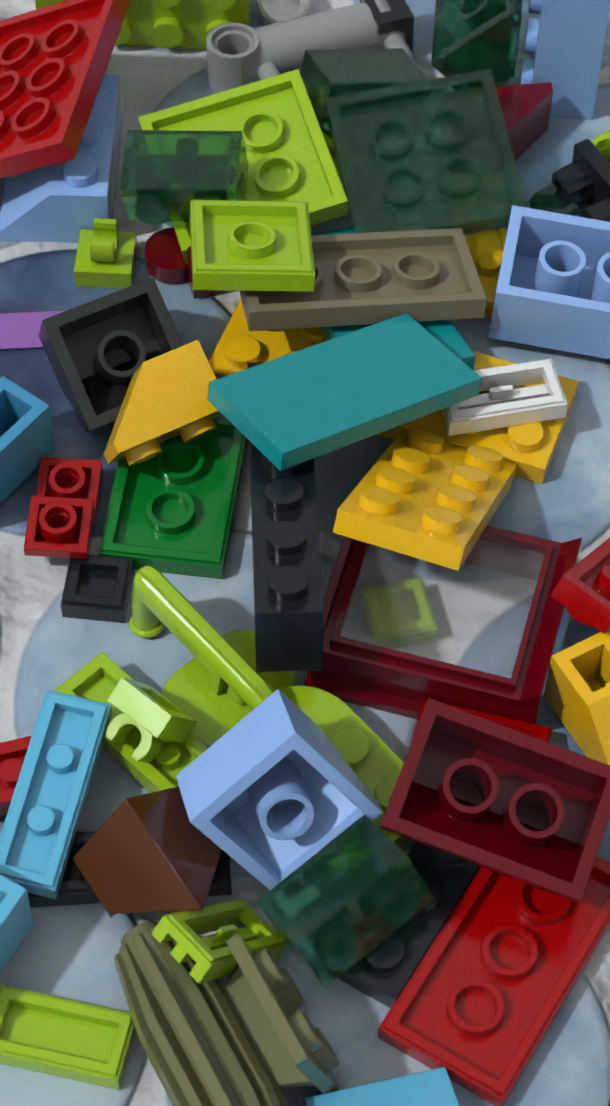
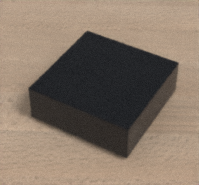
(98, 588)

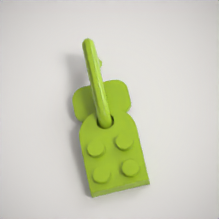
(224, 687)

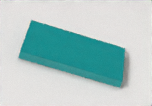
(343, 390)

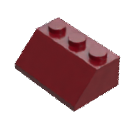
(501, 800)

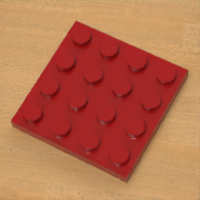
(51, 79)

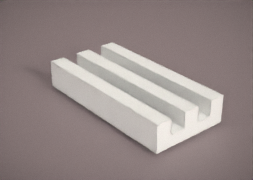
(506, 405)

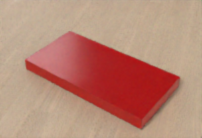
(497, 979)

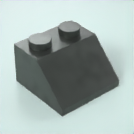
(103, 345)

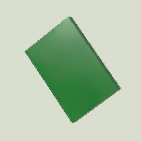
(178, 505)

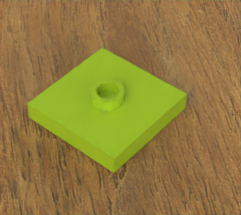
(251, 246)

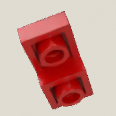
(64, 508)

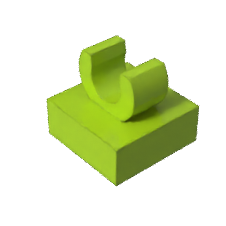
(105, 256)
(151, 714)

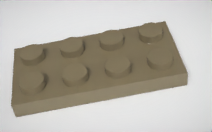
(375, 279)

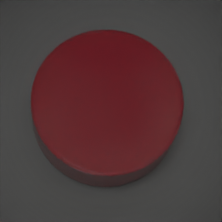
(164, 257)

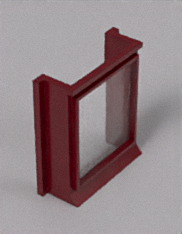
(427, 631)

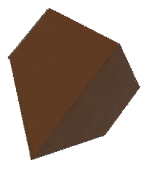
(149, 857)

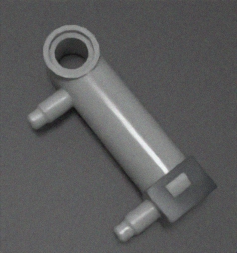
(249, 54)

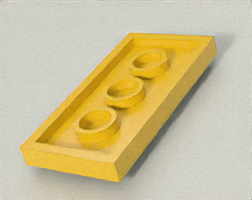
(427, 498)

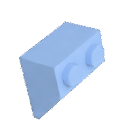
(273, 791)

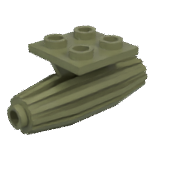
(221, 1040)

